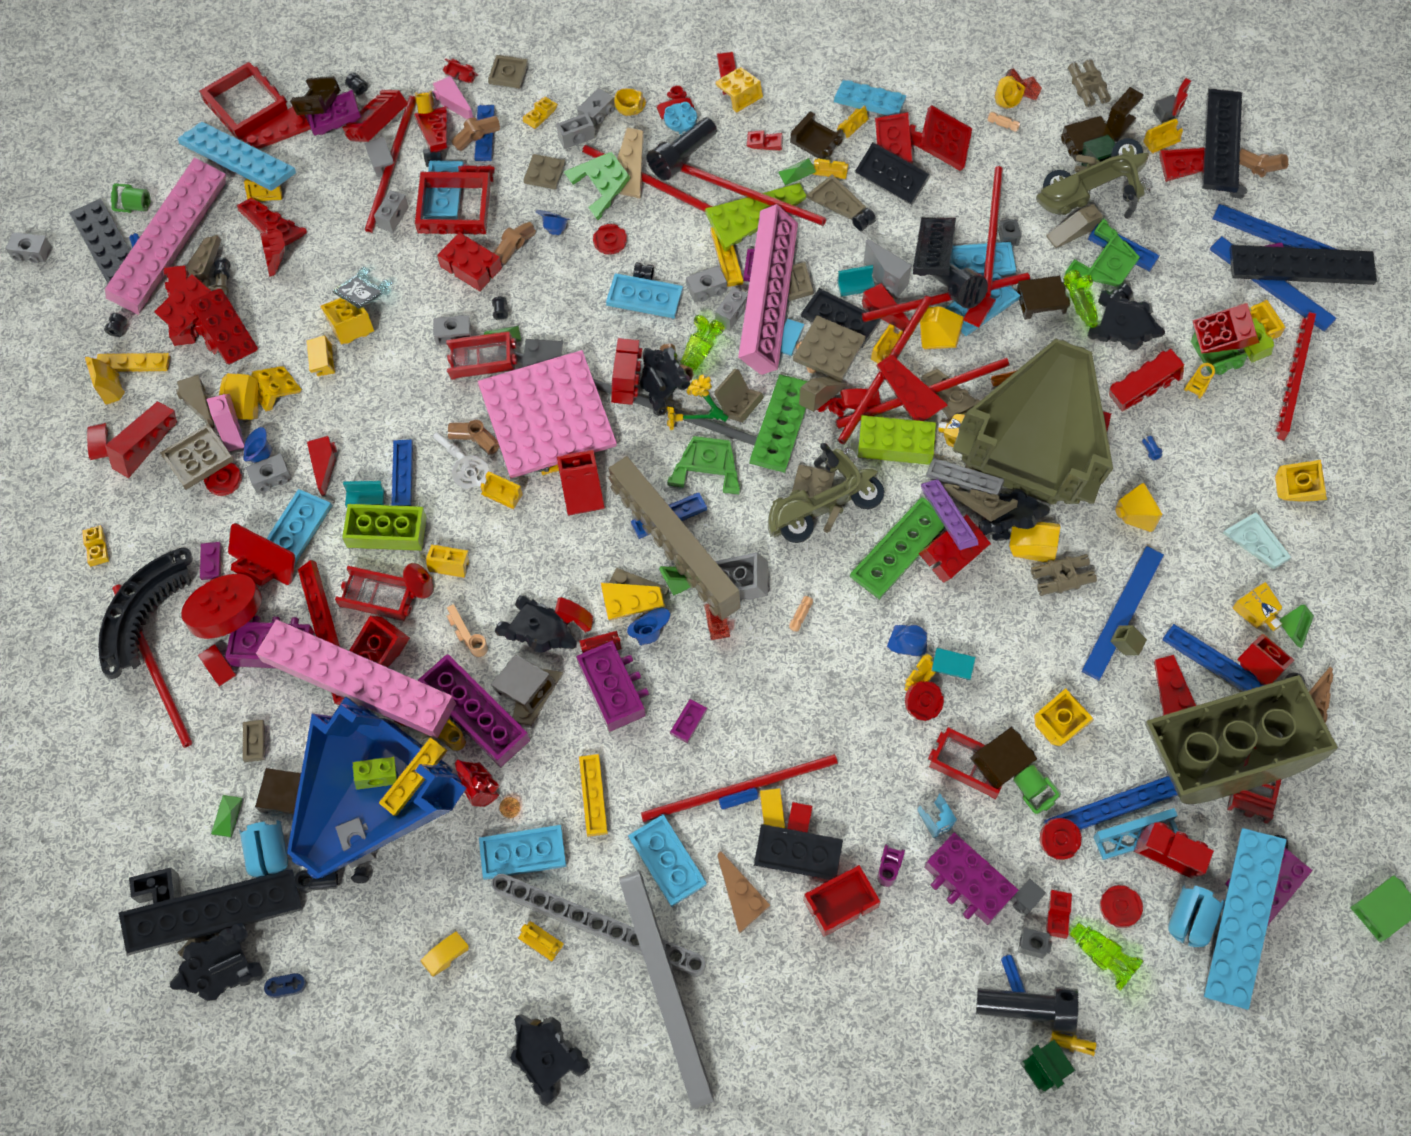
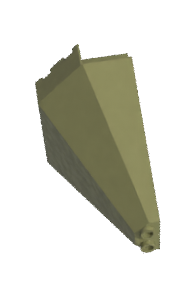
(1042, 428)

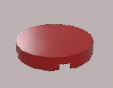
(610, 239)
(228, 480)
(924, 700)
(1060, 838)
(1116, 911)

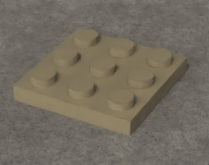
(829, 348)
(197, 456)

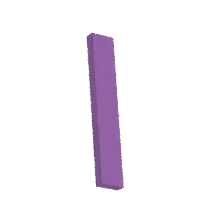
(949, 514)

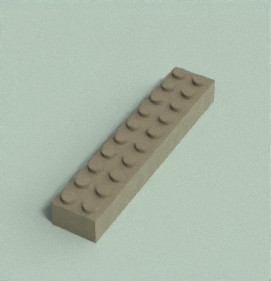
(674, 538)

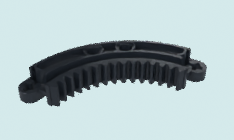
(120, 634)

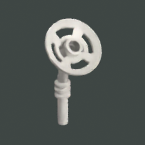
(468, 467)

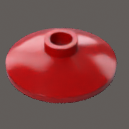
(418, 580)

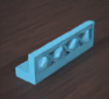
(1130, 828)

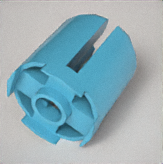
(264, 849)
(1205, 920)

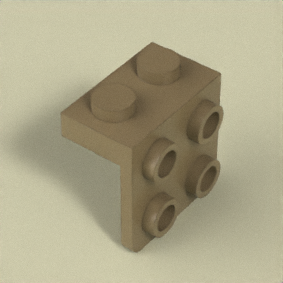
(736, 398)

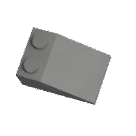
(887, 268)
(748, 574)

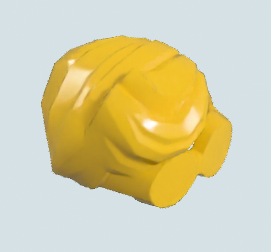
(1007, 93)
(629, 101)

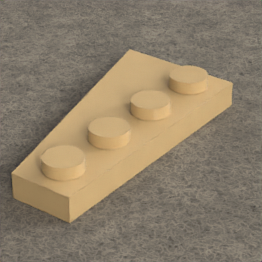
(631, 159)

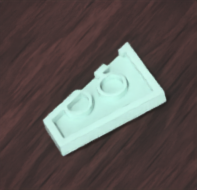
(1258, 540)

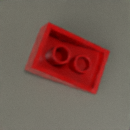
(379, 641)

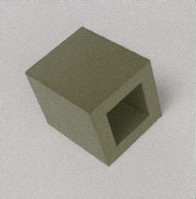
(1128, 640)

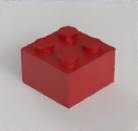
(1265, 660)

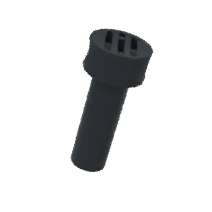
(667, 158)
(964, 286)
(1057, 1008)

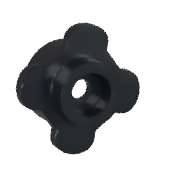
(1001, 536)

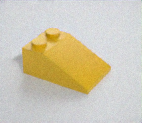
(347, 320)

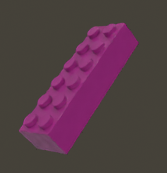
(477, 711)

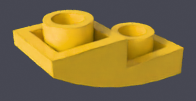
(541, 111)
(95, 545)
(772, 807)
(442, 954)

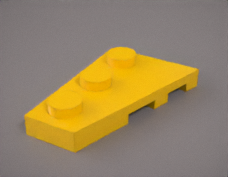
(627, 599)

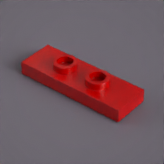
(726, 64)

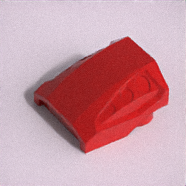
(273, 248)
(478, 782)

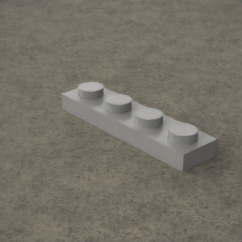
(964, 477)

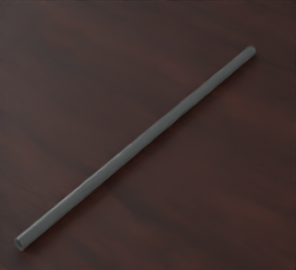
(705, 423)

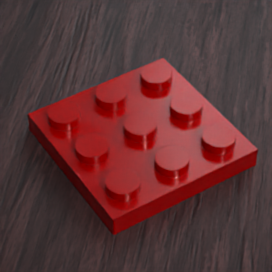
(945, 138)

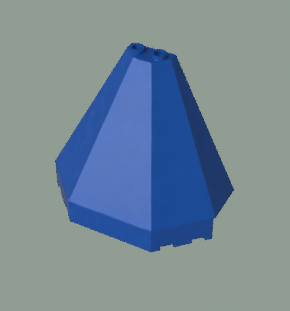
(331, 799)

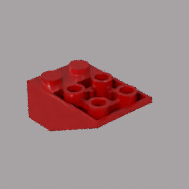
(1226, 330)
(580, 482)

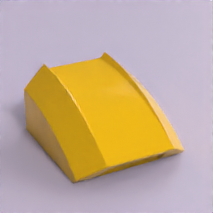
(105, 380)
(243, 393)
(1301, 482)
(1035, 543)
(1062, 718)

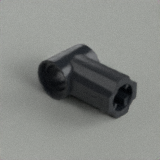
(328, 882)

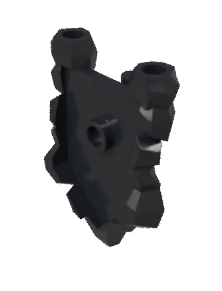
(1126, 321)
(661, 377)
(1023, 516)
(537, 627)
(216, 965)
(545, 1055)

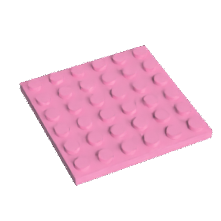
(546, 413)

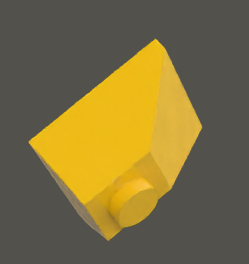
(940, 328)
(1139, 509)

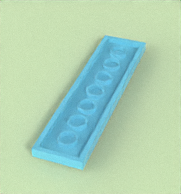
(236, 156)
(1245, 918)

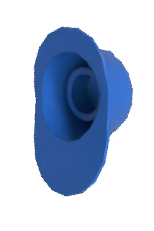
(553, 222)
(257, 446)
(648, 627)
(908, 640)

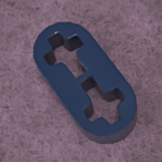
(285, 990)

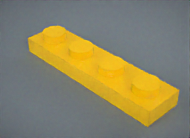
(728, 262)
(136, 361)
(410, 780)
(593, 795)

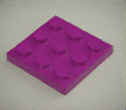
(342, 111)

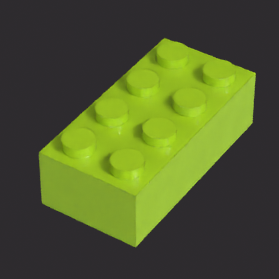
(896, 440)
(384, 527)

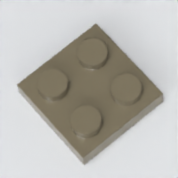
(508, 71)
(544, 171)
(812, 480)

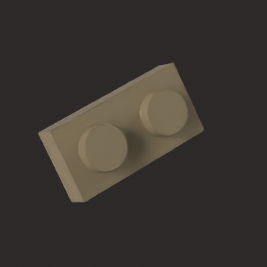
(253, 741)

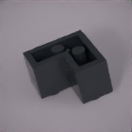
(155, 886)

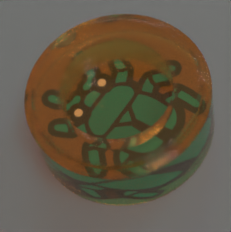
(509, 807)

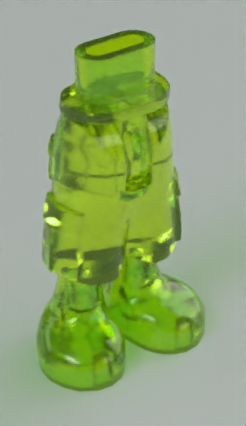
(1082, 299)
(699, 346)
(1104, 952)

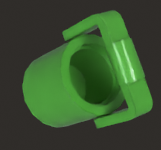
(131, 198)
(1032, 784)

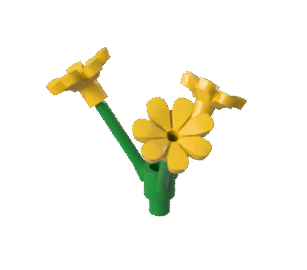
(698, 387)

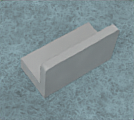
(379, 155)

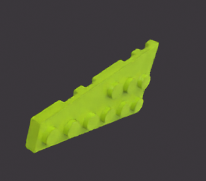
(741, 217)

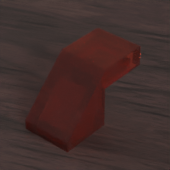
(1032, 87)
(717, 628)

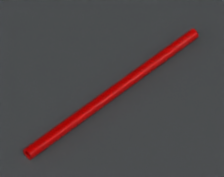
(389, 169)
(658, 184)
(812, 217)
(992, 231)
(937, 299)
(879, 379)
(940, 386)
(162, 687)
(742, 786)

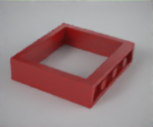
(256, 120)
(453, 180)

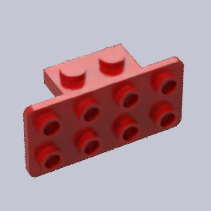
(222, 327)
(259, 557)

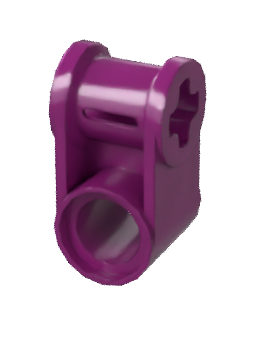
(890, 862)

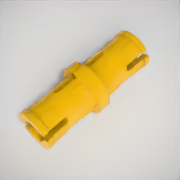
(1074, 1043)

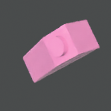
(451, 97)
(226, 421)

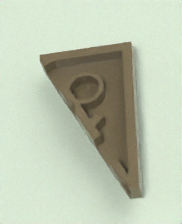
(981, 502)

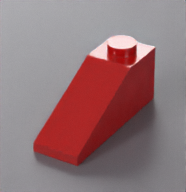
(879, 298)
(322, 460)

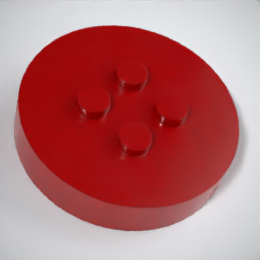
(221, 606)

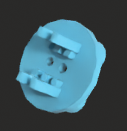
(680, 117)

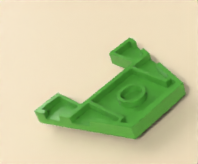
(606, 175)
(1114, 261)
(710, 457)

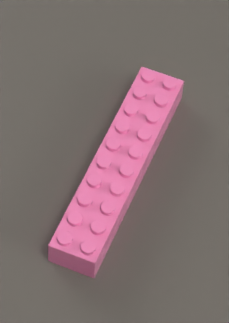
(165, 236)
(768, 290)
(356, 678)

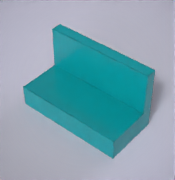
(855, 280)
(364, 492)
(953, 663)

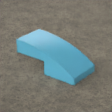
(791, 334)

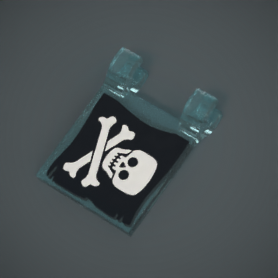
(360, 290)

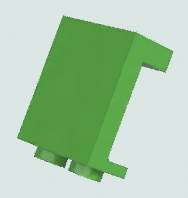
(1220, 360)
(1385, 908)

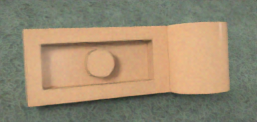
(463, 634)

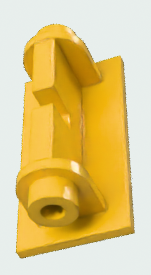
(854, 121)
(826, 168)
(923, 673)
(540, 940)

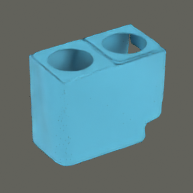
(946, 815)

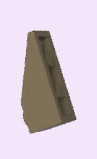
(1075, 226)
(819, 391)
(195, 397)

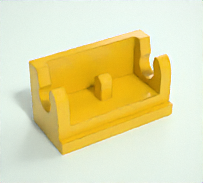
(1163, 136)
(1268, 317)
(885, 344)
(320, 356)
(501, 490)
(447, 561)

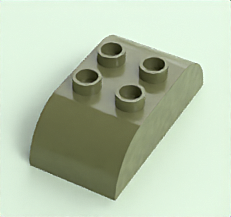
(1210, 742)

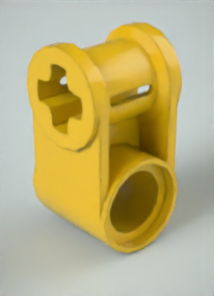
(424, 102)
(1200, 381)
(448, 733)

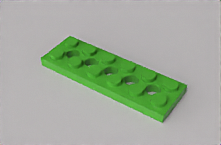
(770, 426)
(902, 559)

